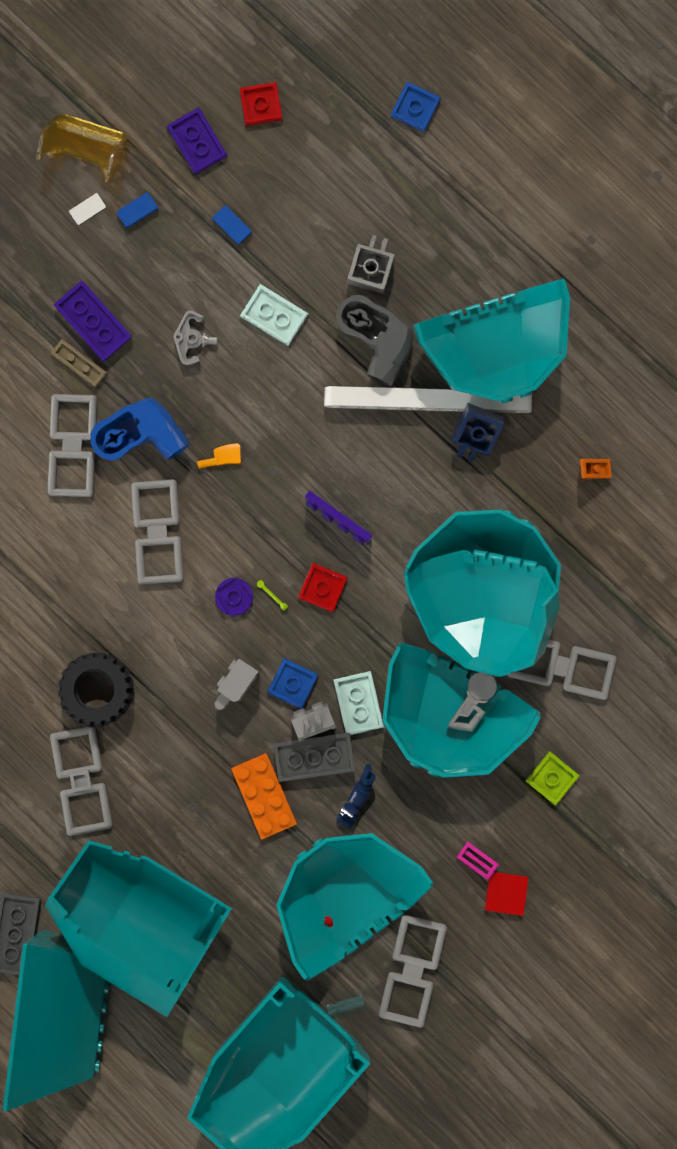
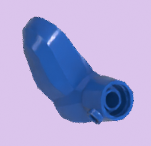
(136, 426)

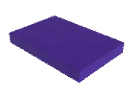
(197, 141)

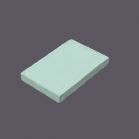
(274, 315)
(358, 703)

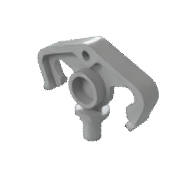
(190, 338)

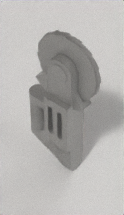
(480, 688)

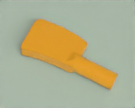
(223, 455)

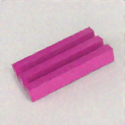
(491, 870)

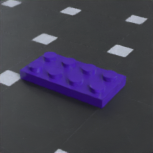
(92, 321)
(331, 514)

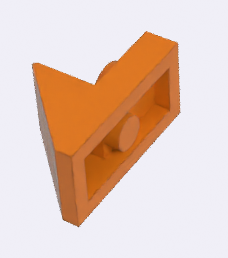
(595, 469)

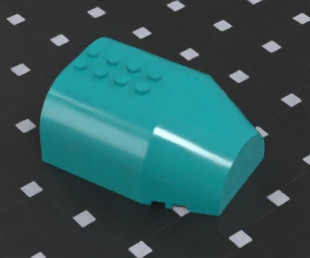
(135, 923)
(297, 1060)

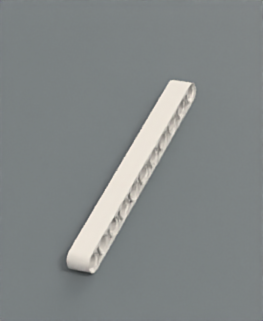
(417, 400)

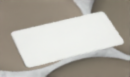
(87, 209)

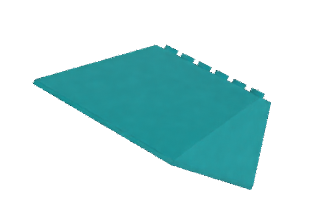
(54, 1022)

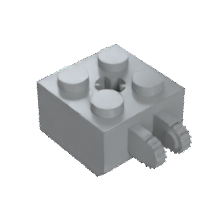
(366, 257)
(235, 684)
(312, 721)

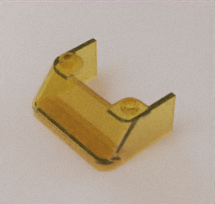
(83, 140)

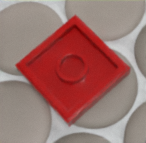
(261, 104)
(322, 587)
(506, 893)

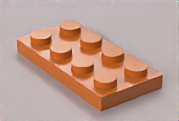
(264, 796)

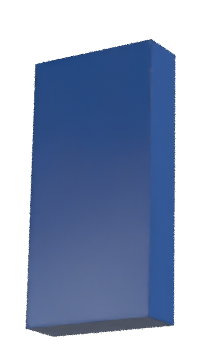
(137, 210)
(231, 225)

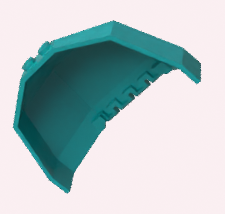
(501, 348)
(490, 532)
(485, 608)
(425, 697)
(353, 882)

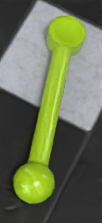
(260, 584)

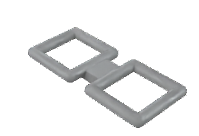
(71, 445)
(157, 532)
(566, 666)
(81, 781)
(412, 971)

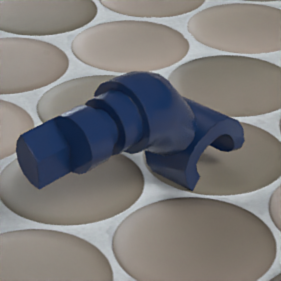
(357, 798)

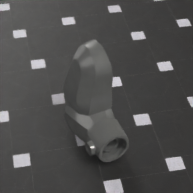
(380, 331)

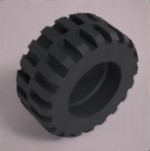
(70, 683)

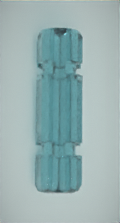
(345, 1005)

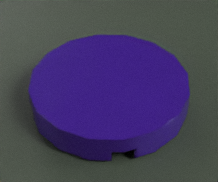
(234, 596)

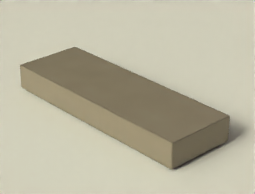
(78, 363)

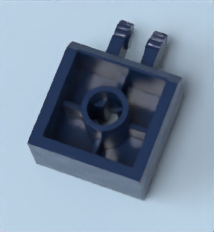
(482, 440)

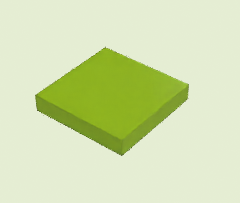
(552, 778)

